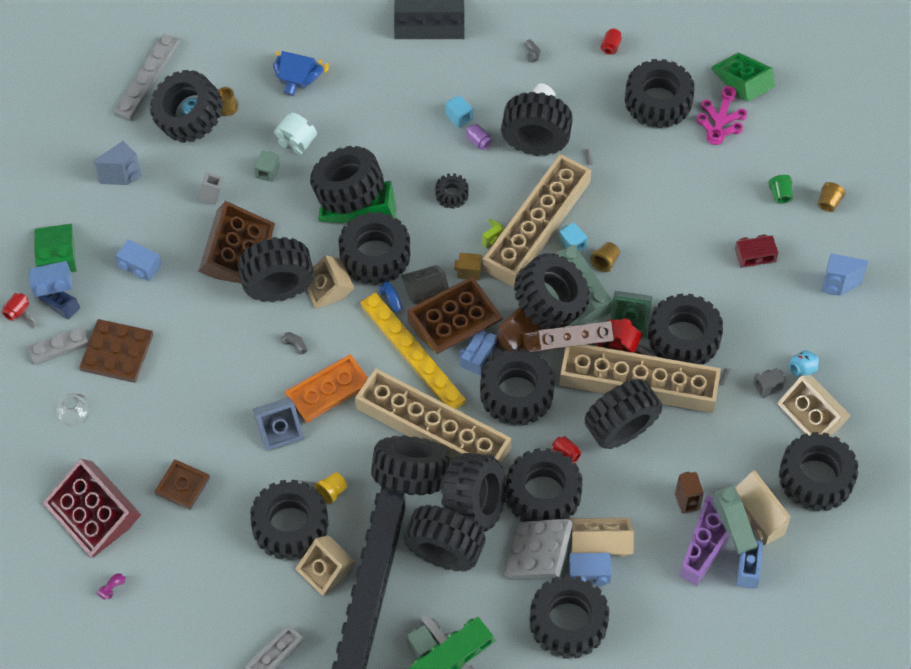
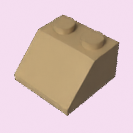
(330, 282)
(325, 564)

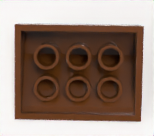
(229, 237)
(453, 315)

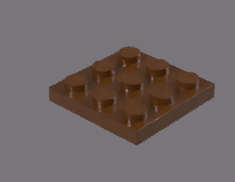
(116, 350)

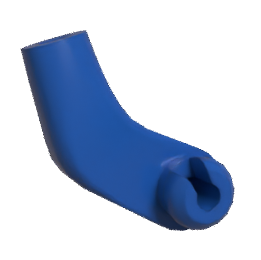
(392, 296)

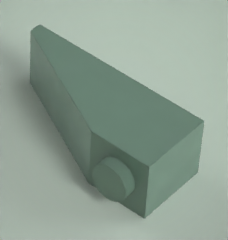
(734, 519)

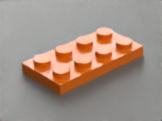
(327, 388)

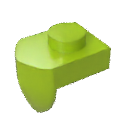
(492, 234)

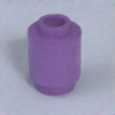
(478, 136)

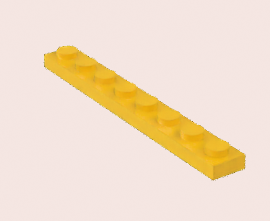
(412, 351)

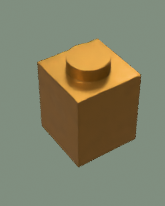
(468, 266)

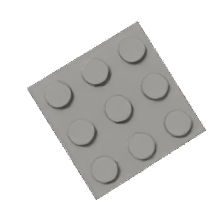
(538, 549)

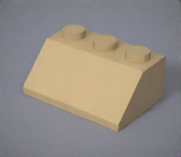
(813, 407)
(763, 509)
(602, 535)

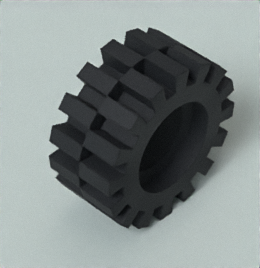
(451, 199)

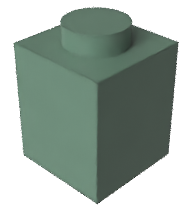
(267, 166)
(420, 641)

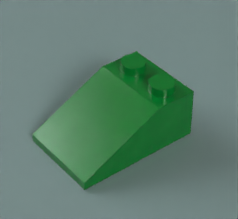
(745, 75)
(55, 245)

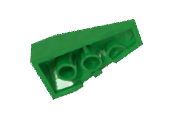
(383, 203)

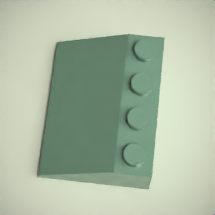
(599, 302)

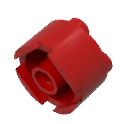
(625, 336)

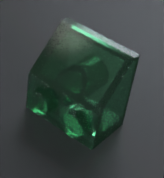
(632, 307)

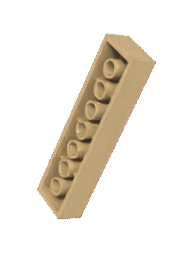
(537, 219)
(671, 380)
(428, 418)

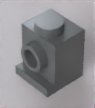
(769, 382)

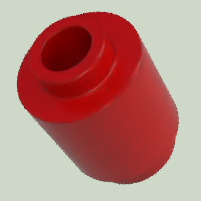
(611, 41)
(15, 306)
(567, 447)

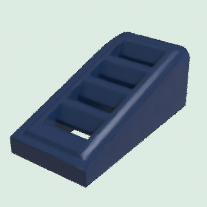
(69, 307)

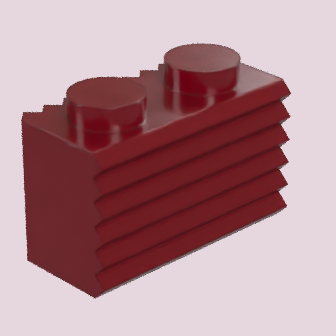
(756, 250)

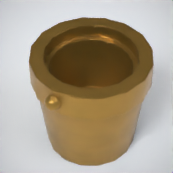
(230, 103)
(830, 196)
(605, 257)

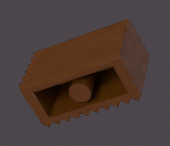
(689, 492)

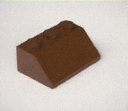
(512, 329)

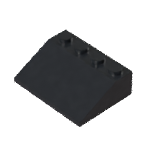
(429, 19)

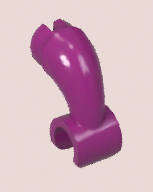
(105, 592)

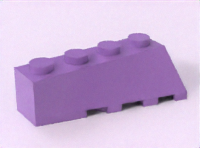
(706, 544)

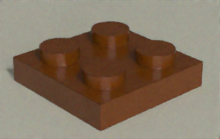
(182, 484)

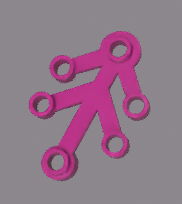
(721, 118)

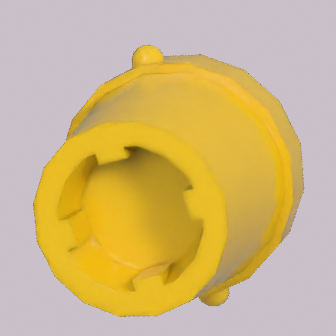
(331, 487)

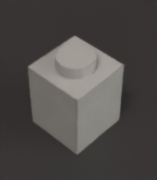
(210, 188)

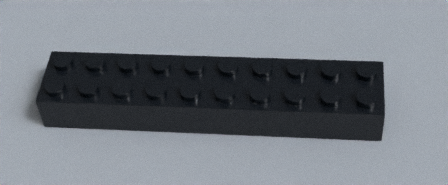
(371, 581)

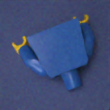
(297, 70)

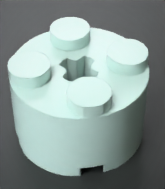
(295, 133)

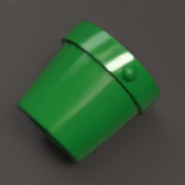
(781, 188)

